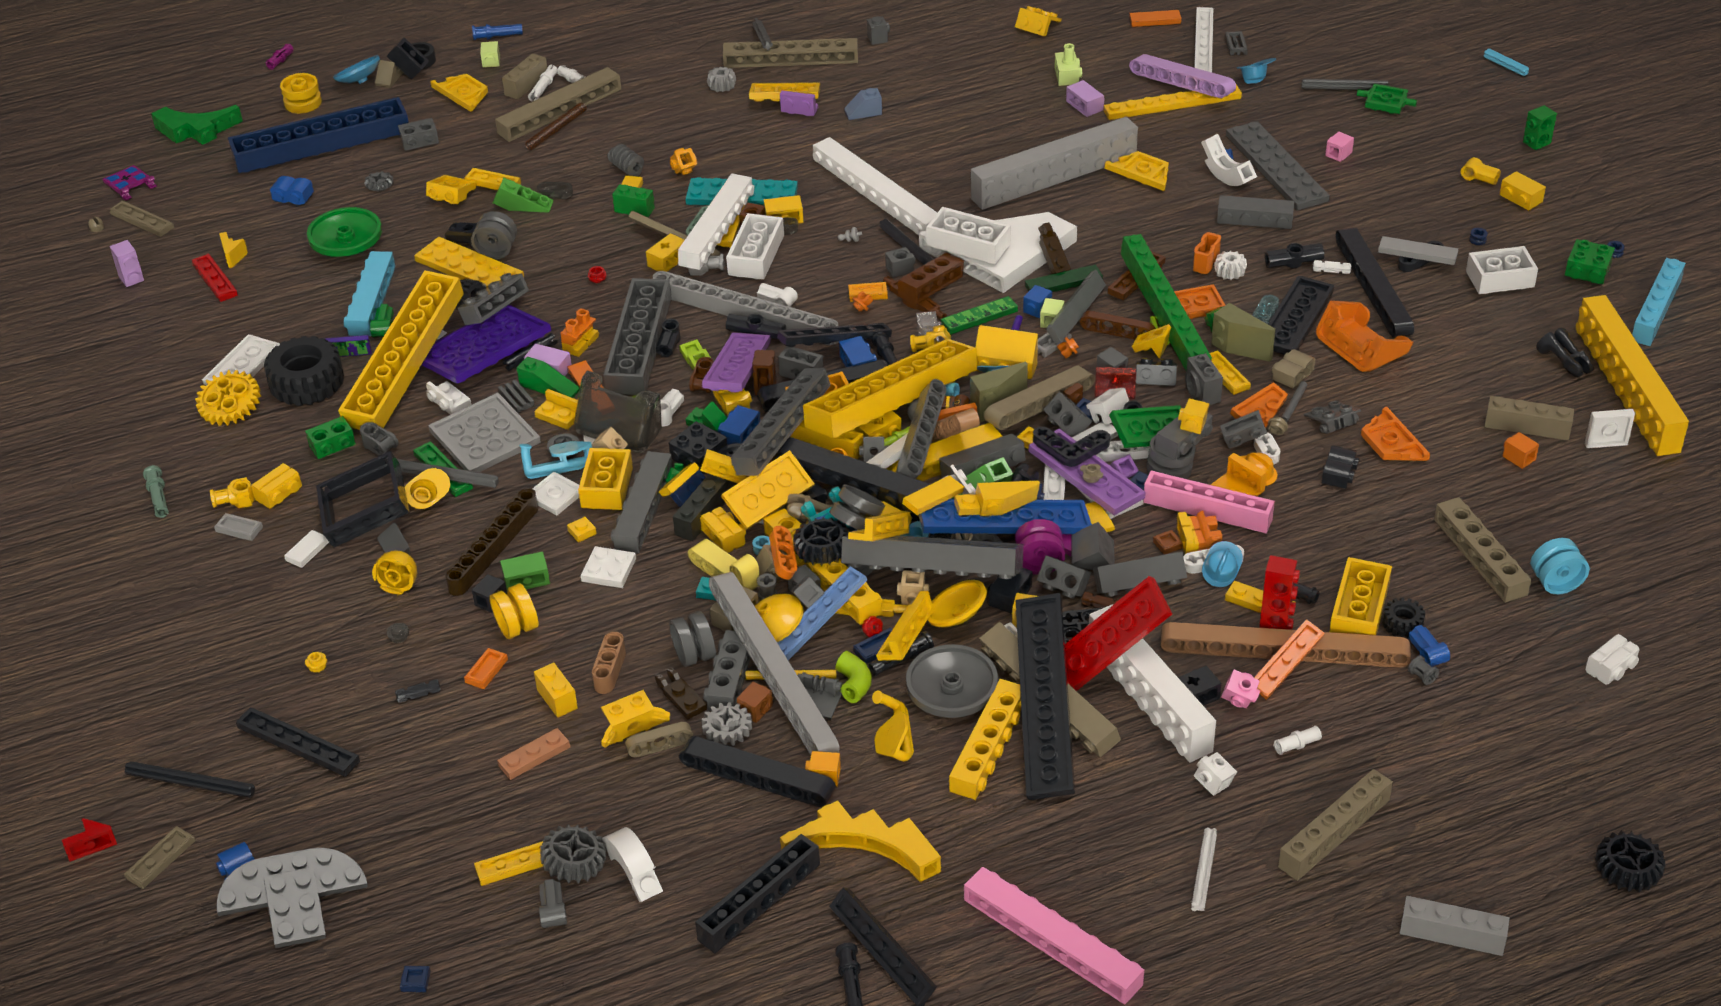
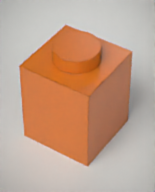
(1520, 450)

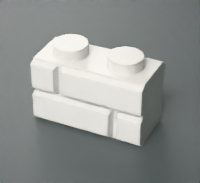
(1613, 659)

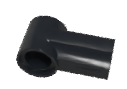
(669, 338)

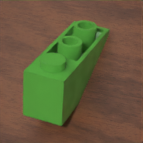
(520, 198)
(991, 472)

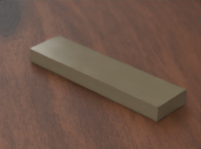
(141, 218)

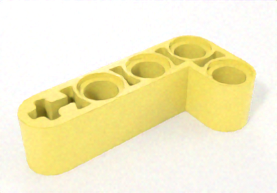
(716, 561)

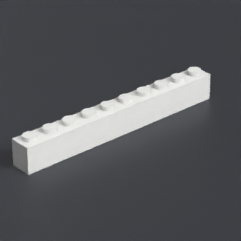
(873, 185)

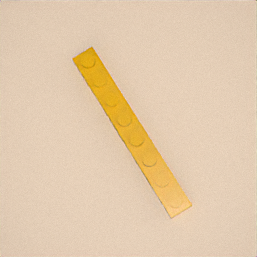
(1164, 103)

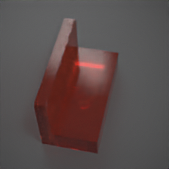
(1115, 378)

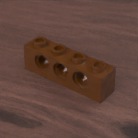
(930, 278)

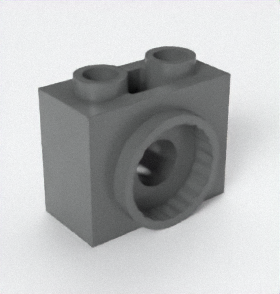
(1203, 379)

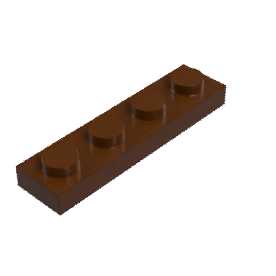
(1126, 283)

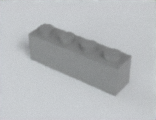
(1454, 925)

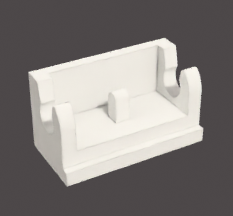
(1110, 400)

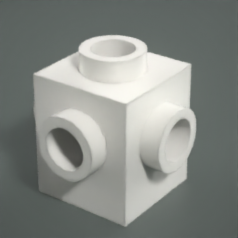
(1214, 773)

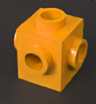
(685, 156)

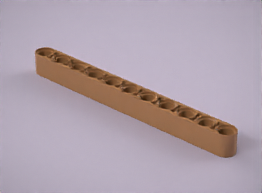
(1265, 642)

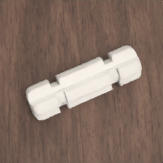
(1331, 267)

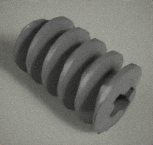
(626, 160)

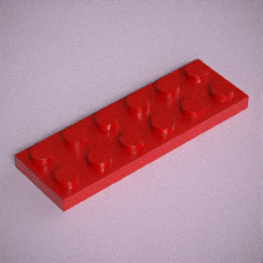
(1115, 632)

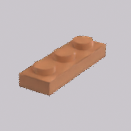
(533, 753)

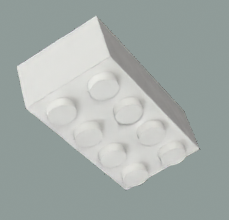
(968, 235)
(755, 246)

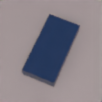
(869, 648)

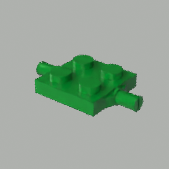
(1386, 98)

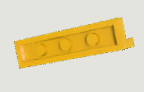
(720, 466)
(883, 527)
(907, 628)

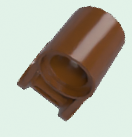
(700, 371)

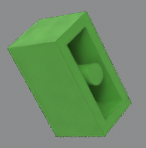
(527, 569)

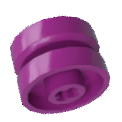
(1040, 540)

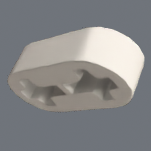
(1271, 447)

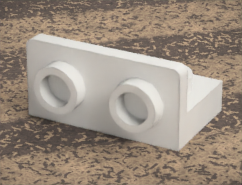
(447, 397)

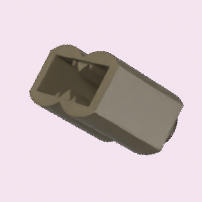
(1293, 368)

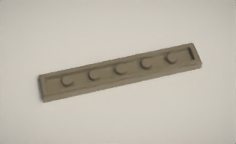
(660, 228)

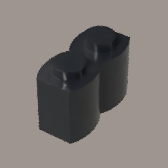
(1339, 467)

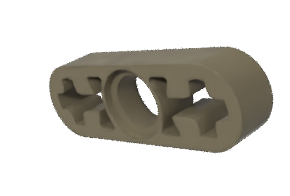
(650, 736)

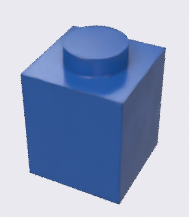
(1035, 299)

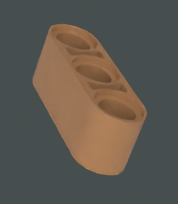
(608, 662)

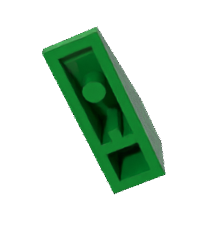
(540, 376)

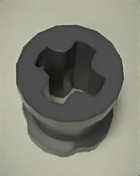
(767, 585)
(1423, 670)

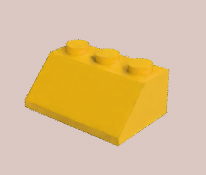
(1006, 348)

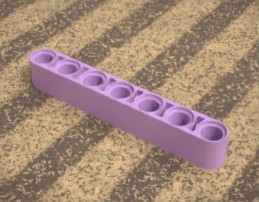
(1182, 76)

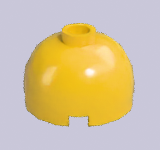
(395, 572)

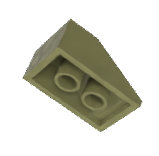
(1242, 334)
(997, 385)

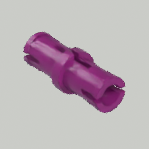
(279, 56)

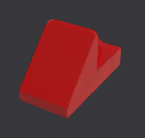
(94, 839)

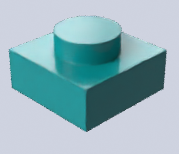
(703, 590)

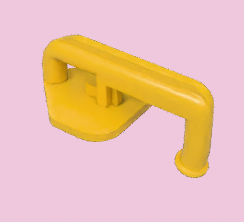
(895, 731)

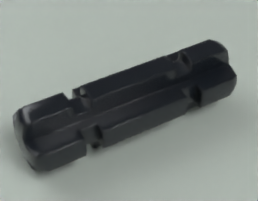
(417, 690)

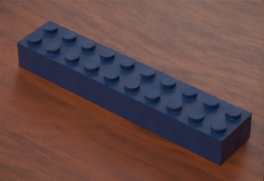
(317, 135)

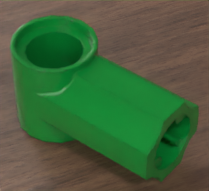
(382, 321)

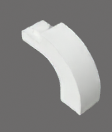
(1223, 166)
(635, 861)

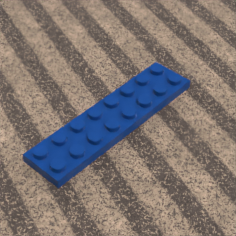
(1067, 514)

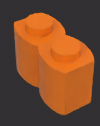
(1206, 253)

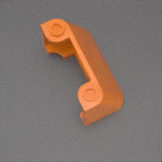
(1346, 333)

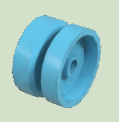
(1559, 566)

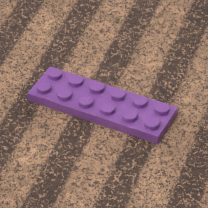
(734, 362)
(1111, 492)

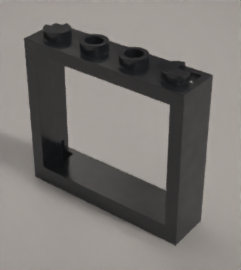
(371, 517)

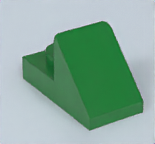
(710, 416)

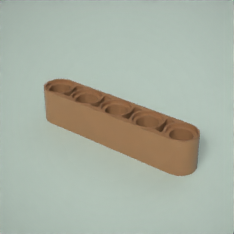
(955, 424)

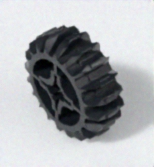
(820, 541)
(1630, 861)

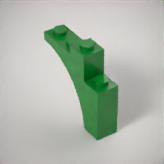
(200, 126)

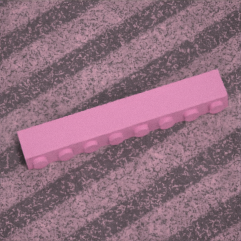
(1054, 935)

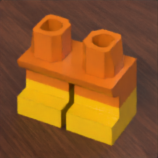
(579, 333)
(1197, 531)

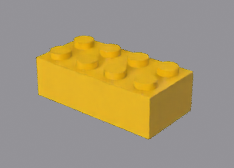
(1361, 597)

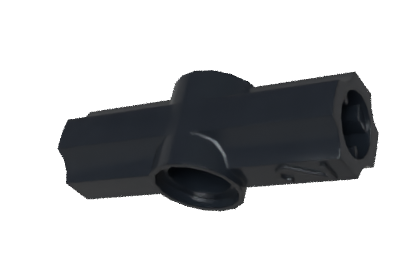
(1294, 255)
(753, 325)

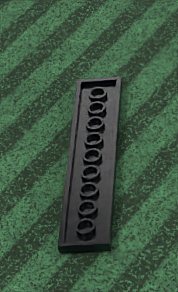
(1044, 697)

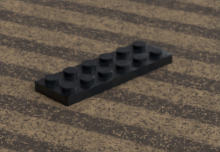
(1299, 312)

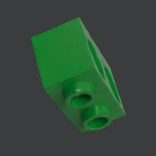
(1539, 127)
(330, 437)

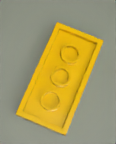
(772, 91)
(764, 494)

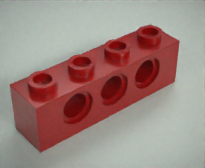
(1279, 593)

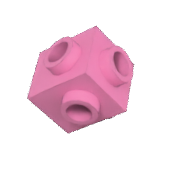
(1241, 689)

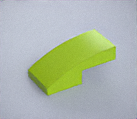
(692, 352)

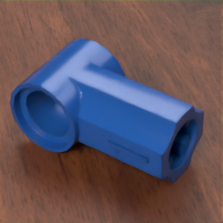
(1429, 648)

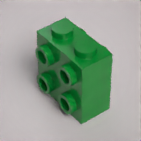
(1589, 261)

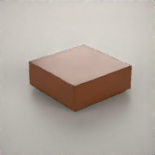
(1167, 542)

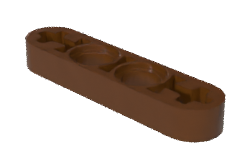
(1117, 322)

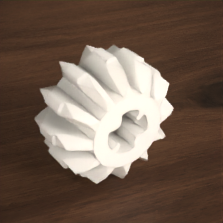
(1230, 265)

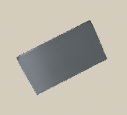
(393, 540)

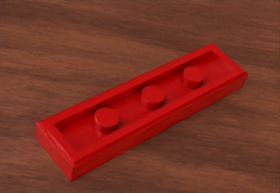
(214, 277)

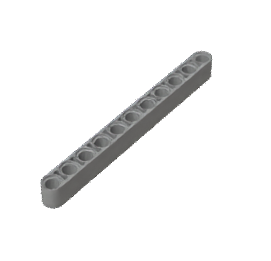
(728, 301)
(773, 664)

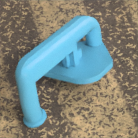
(558, 450)

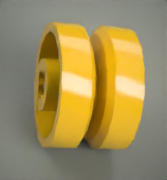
(300, 93)
(514, 611)

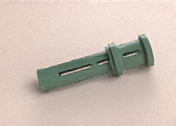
(155, 486)

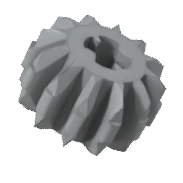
(721, 79)

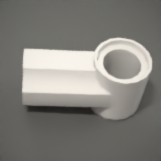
(781, 296)
(669, 405)

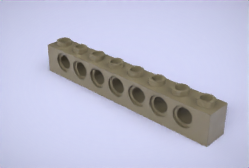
(791, 53)

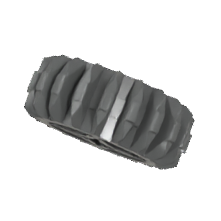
(558, 850)

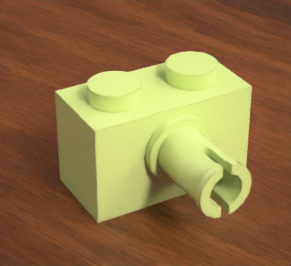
(1067, 66)

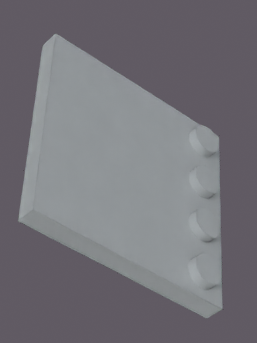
(484, 433)

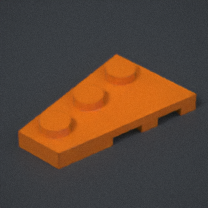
(1267, 401)

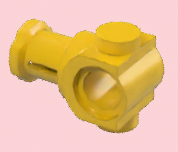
(929, 339)
(237, 493)

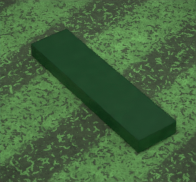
(1063, 279)

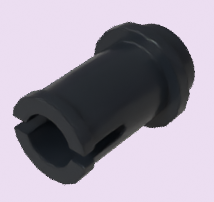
(1309, 594)

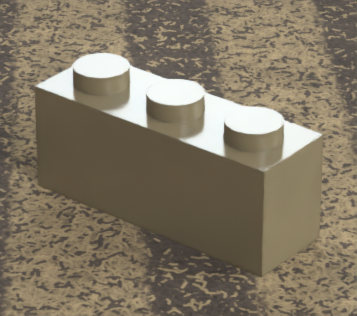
(524, 76)

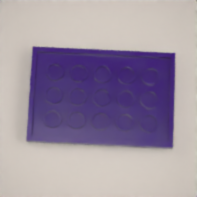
(484, 343)

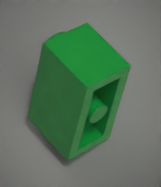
(632, 199)

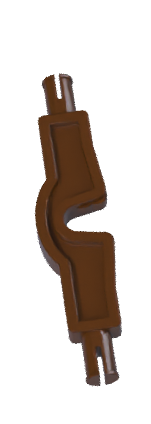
(925, 305)

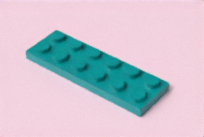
(703, 190)

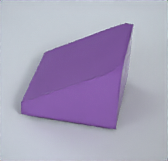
(1125, 466)

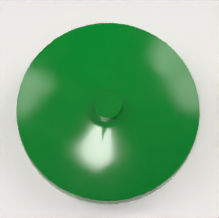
(344, 231)

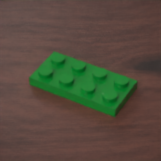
(1140, 425)

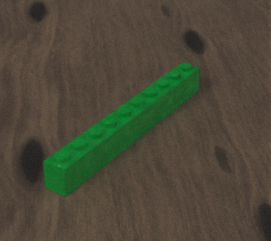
(1162, 298)

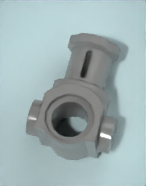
(713, 262)

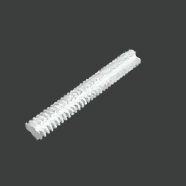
(1204, 869)

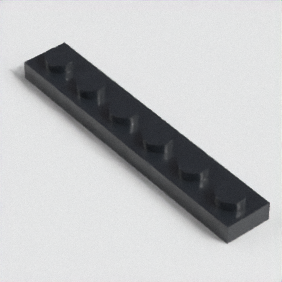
(830, 334)
(298, 741)
(883, 947)

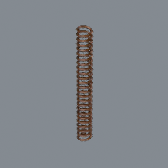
(555, 122)

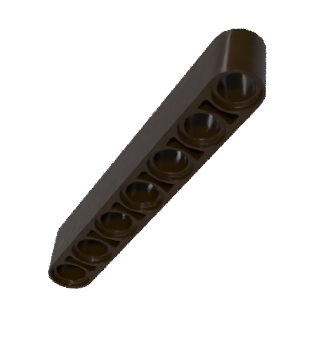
(491, 542)

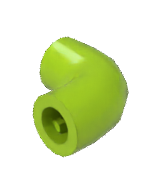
(858, 675)

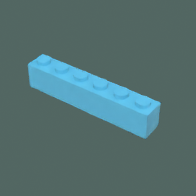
(369, 292)
(1658, 301)

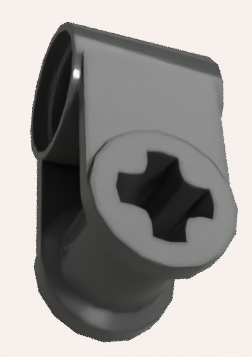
(377, 439)

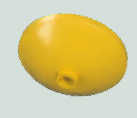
(957, 603)
(780, 614)

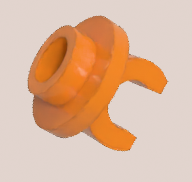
(862, 301)
(1068, 347)

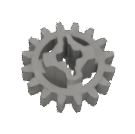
(727, 724)

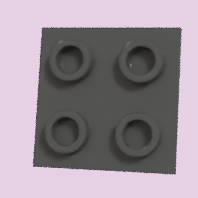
(1334, 416)
(823, 692)

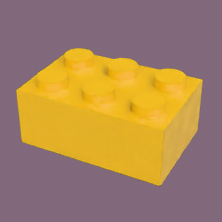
(605, 478)

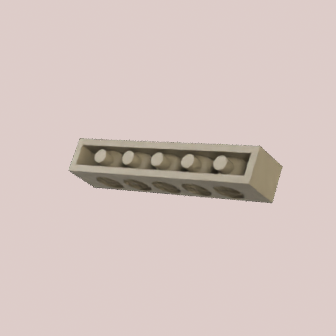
(1482, 549)
(1335, 824)

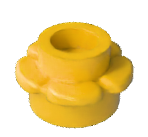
(316, 661)

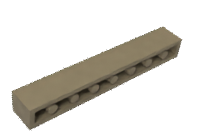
(557, 103)
(1085, 721)

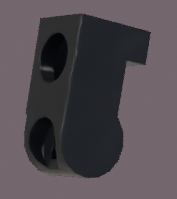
(460, 232)

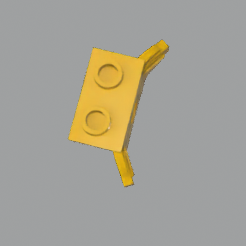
(630, 717)

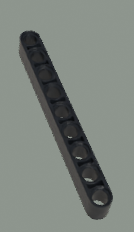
(1374, 283)

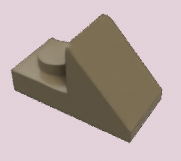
(387, 74)

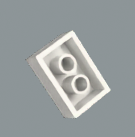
(1501, 270)

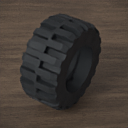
(304, 370)

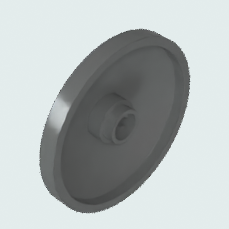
(951, 680)

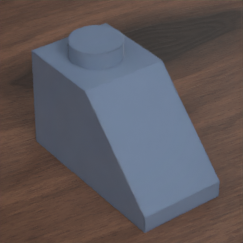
(864, 104)

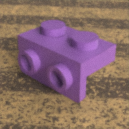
(798, 103)

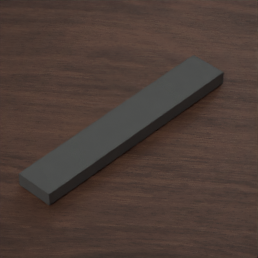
(1075, 307)

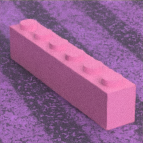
(1192, 497)

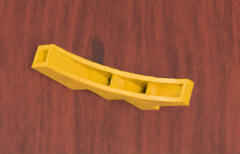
(868, 832)

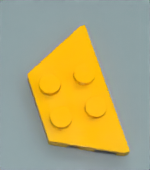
(462, 90)
(1141, 168)

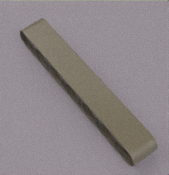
(1035, 398)

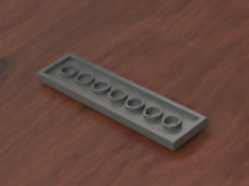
(1277, 165)

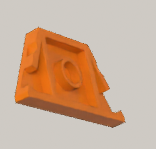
(1392, 439)

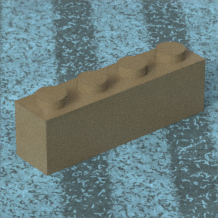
(1529, 418)

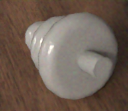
(849, 235)

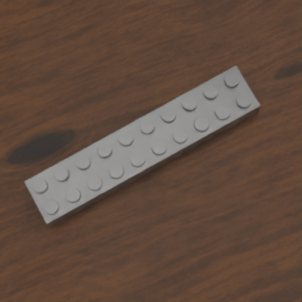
(1052, 163)

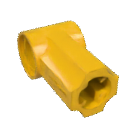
(1477, 170)

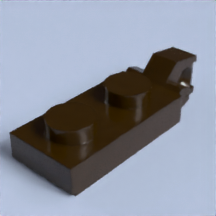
(1052, 249)

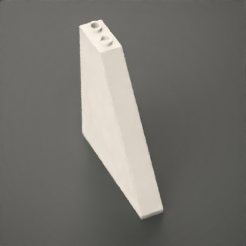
(1020, 257)

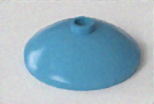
(358, 71)

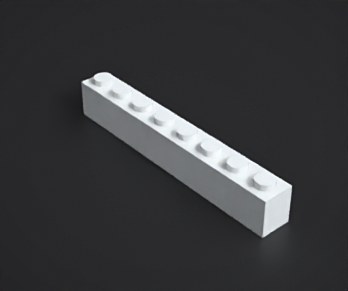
(715, 221)

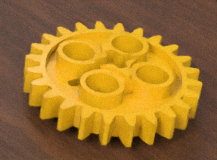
(228, 397)

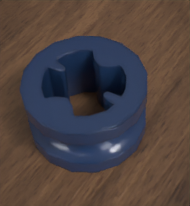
(1478, 236)
(1619, 248)

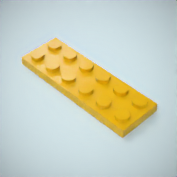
(462, 262)

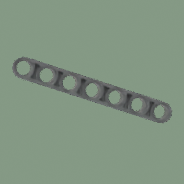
(921, 429)

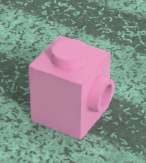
(1339, 146)

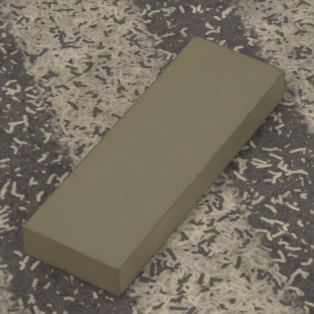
(159, 857)

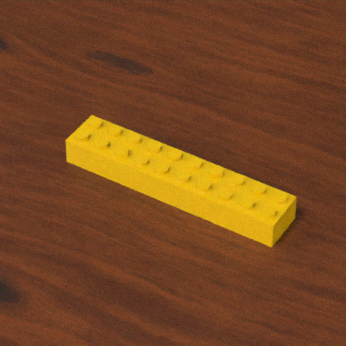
(402, 350)
(1632, 375)
(888, 388)

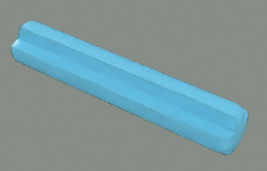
(1506, 62)

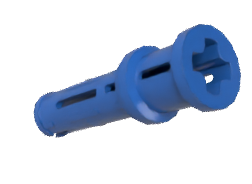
(491, 31)

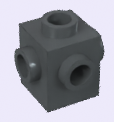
(871, 443)

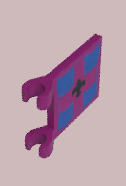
(128, 179)

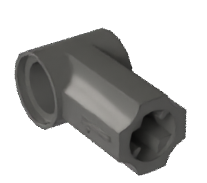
(552, 906)

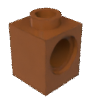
(756, 700)

